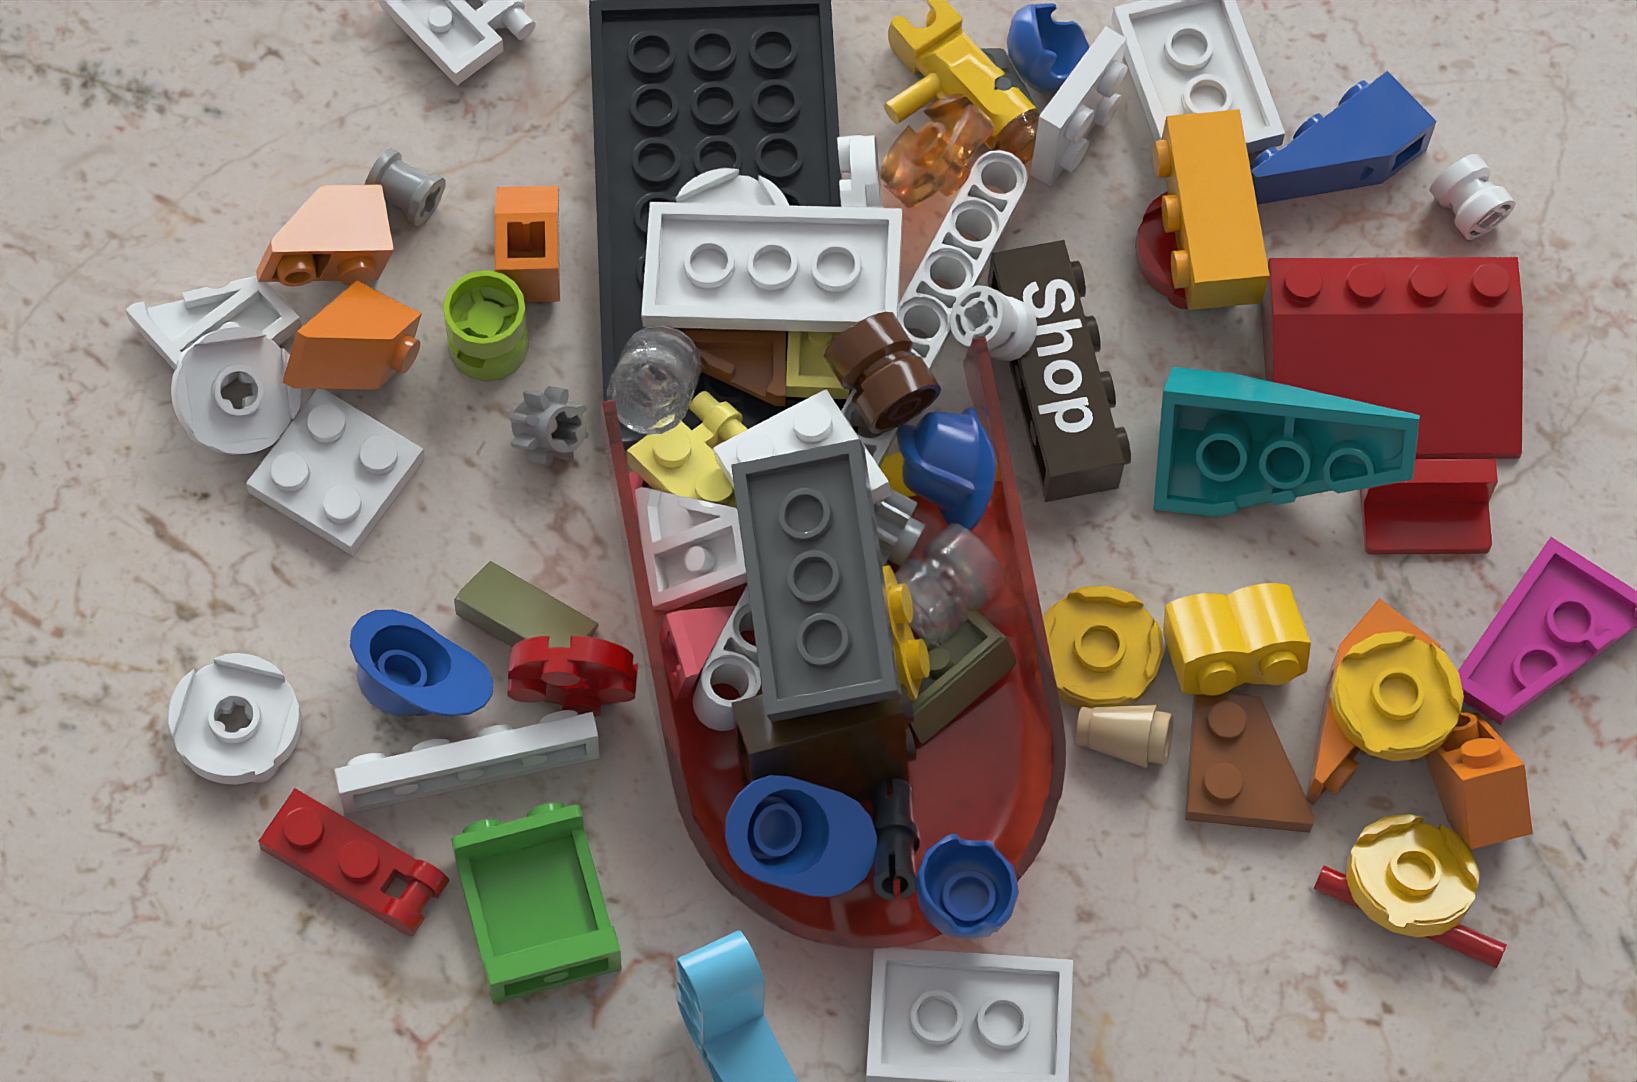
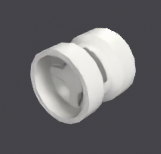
(1473, 197)
(1002, 320)

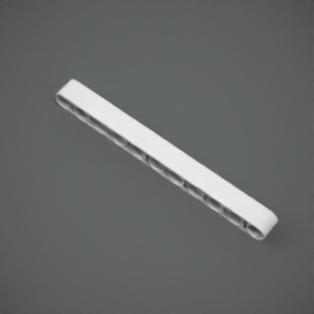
(923, 308)

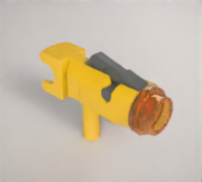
(957, 65)

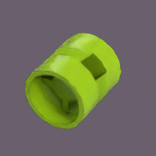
(486, 325)

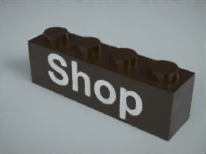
(1059, 378)

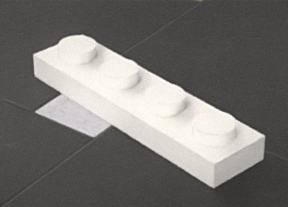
(444, 766)

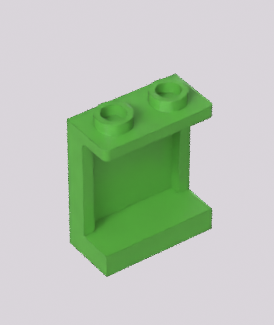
(535, 901)

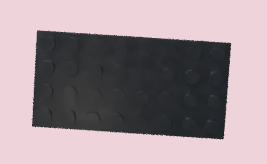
(693, 94)

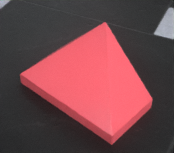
(687, 642)

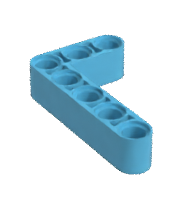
(724, 1012)

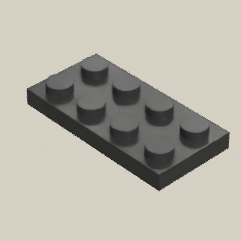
(815, 581)

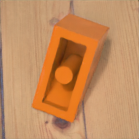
(354, 342)

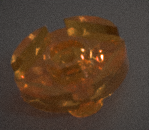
(938, 153)

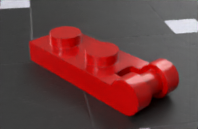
(351, 861)

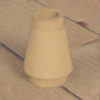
(1127, 732)

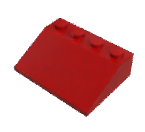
(1406, 338)

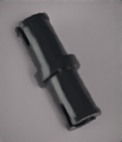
(896, 839)

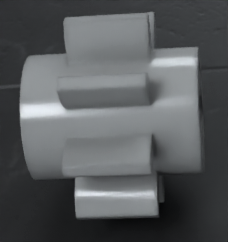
(548, 425)
(896, 528)

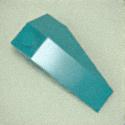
(1259, 442)

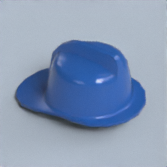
(949, 464)
(414, 669)
(800, 836)

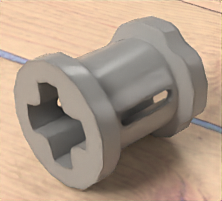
(406, 186)

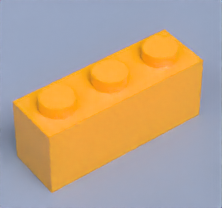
(1211, 210)

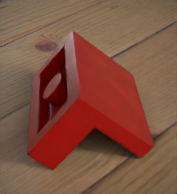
(1433, 513)

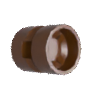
(878, 365)

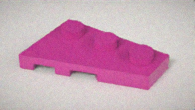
(1546, 631)

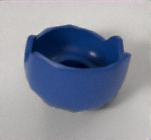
(1043, 48)
(966, 887)

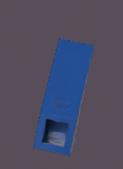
(1354, 146)

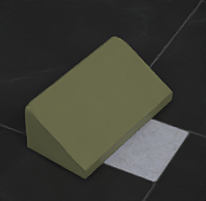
(518, 610)
(959, 673)

